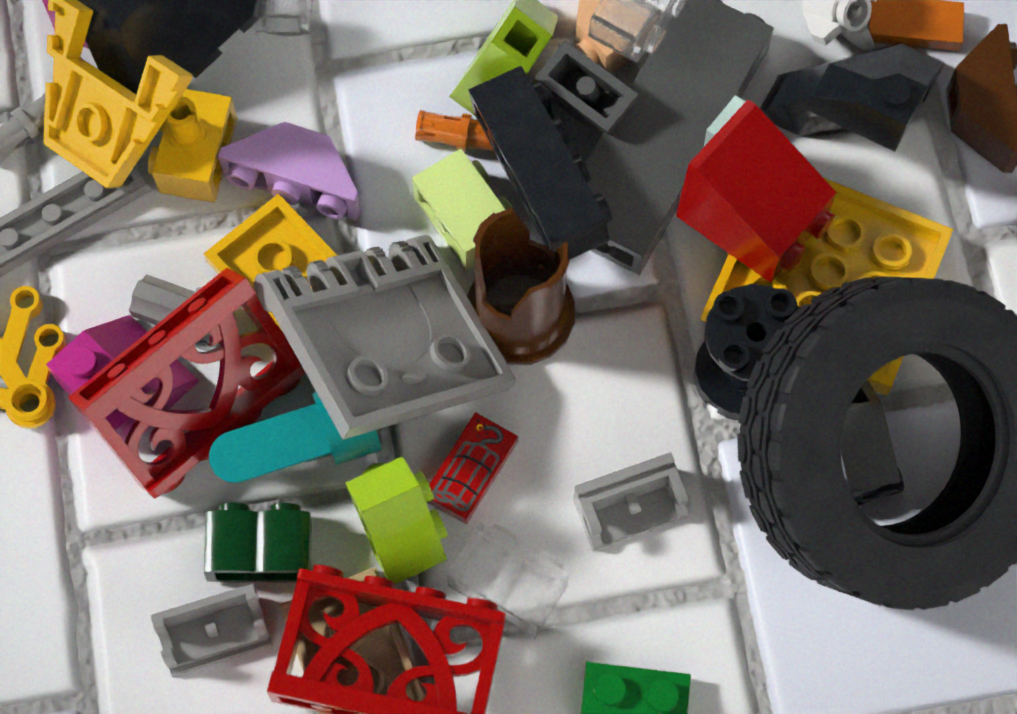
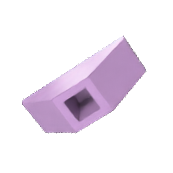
(295, 165)

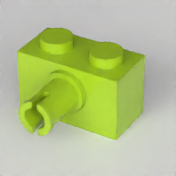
(397, 519)

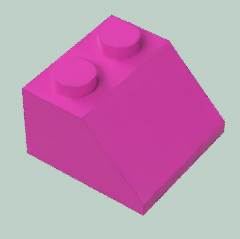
(96, 349)

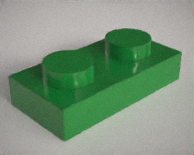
(633, 690)

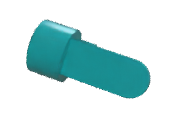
(284, 442)

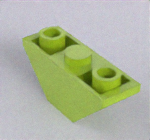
(512, 43)

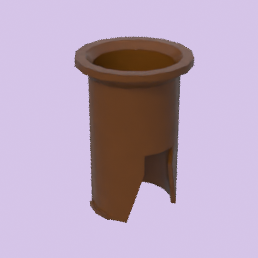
(546, 311)

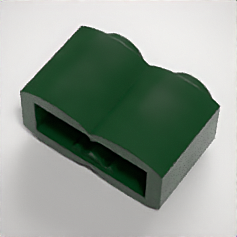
(255, 544)

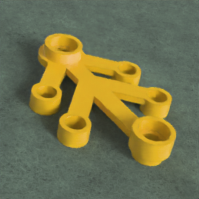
(35, 385)

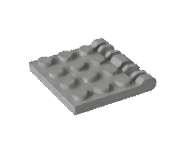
(385, 334)

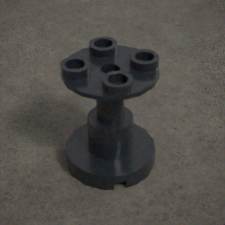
(734, 340)

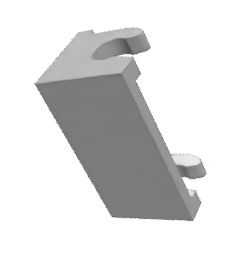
(631, 501)
(212, 630)

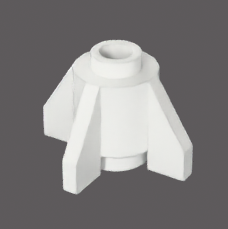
(834, 17)

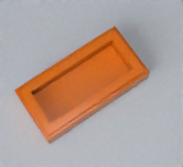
(918, 23)

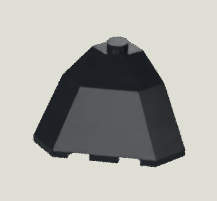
(181, 30)
(864, 93)

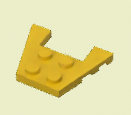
(94, 117)

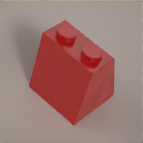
(756, 194)

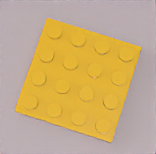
(862, 242)

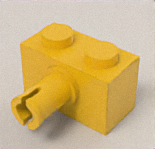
(190, 144)

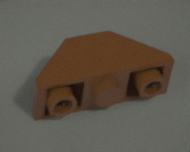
(985, 99)

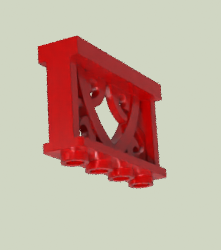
(231, 408)
(319, 687)

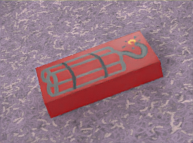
(471, 467)

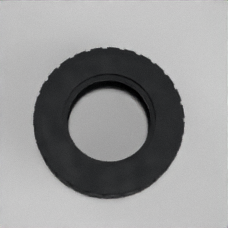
(796, 426)

